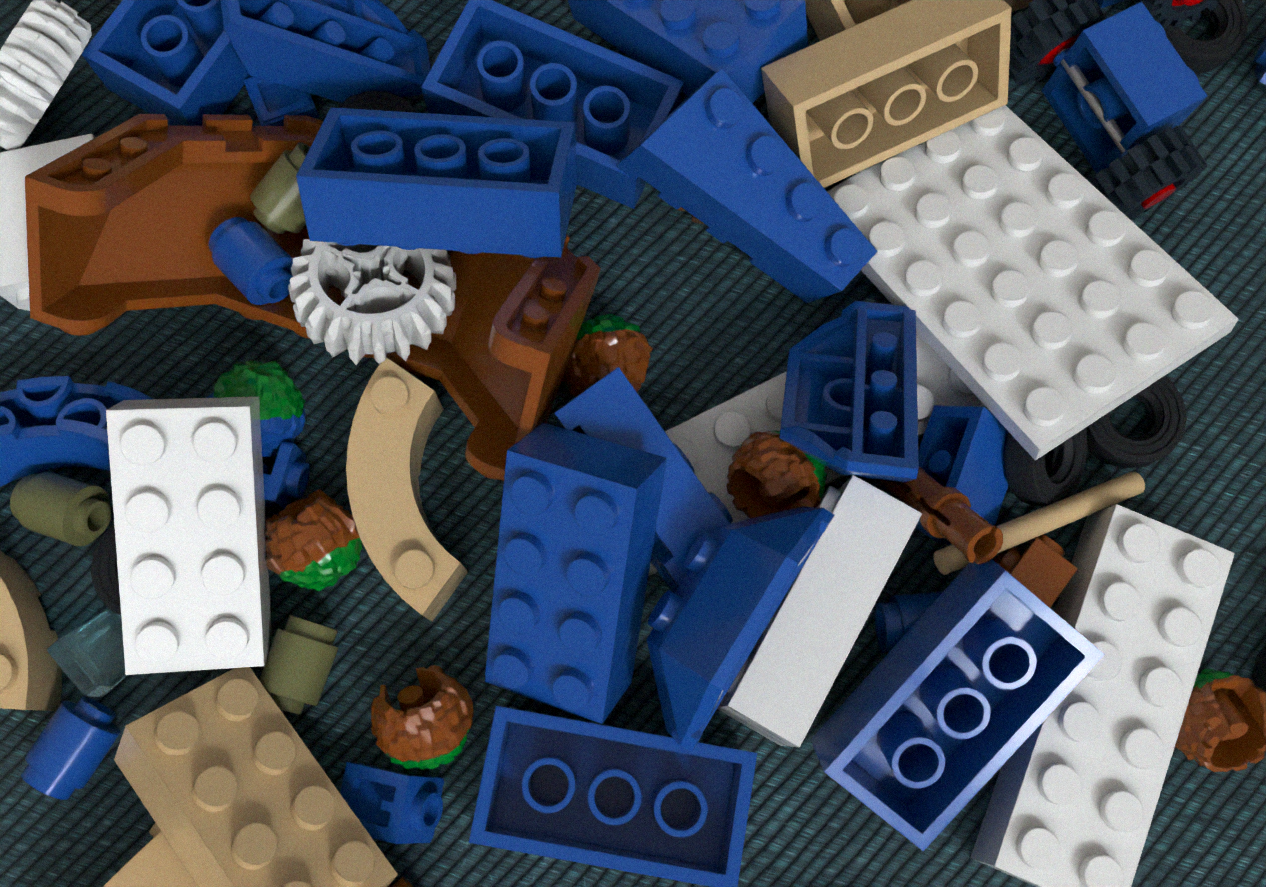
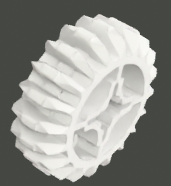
(36, 65)
(379, 306)

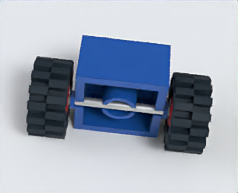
(1116, 94)

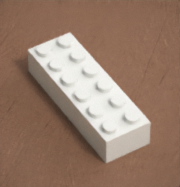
(1090, 776)

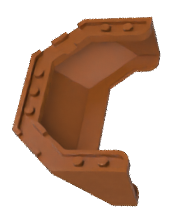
(132, 228)

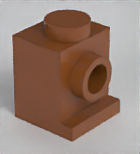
(1038, 567)

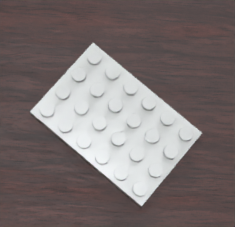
(1027, 277)

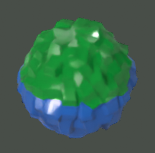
(279, 400)

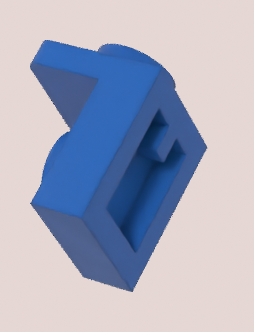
(288, 477)
(393, 803)

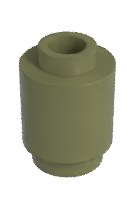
(278, 194)
(61, 507)
(299, 664)

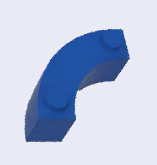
(56, 425)

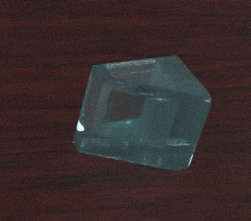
(93, 654)

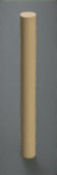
(1051, 517)

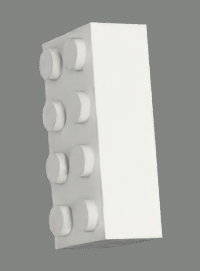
(190, 533)
(821, 613)

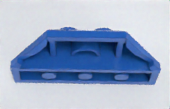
(327, 46)
(856, 393)
(722, 610)

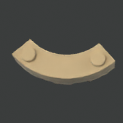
(384, 488)
(27, 671)

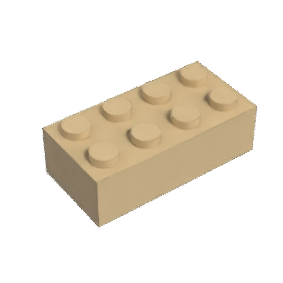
(890, 83)
(245, 793)

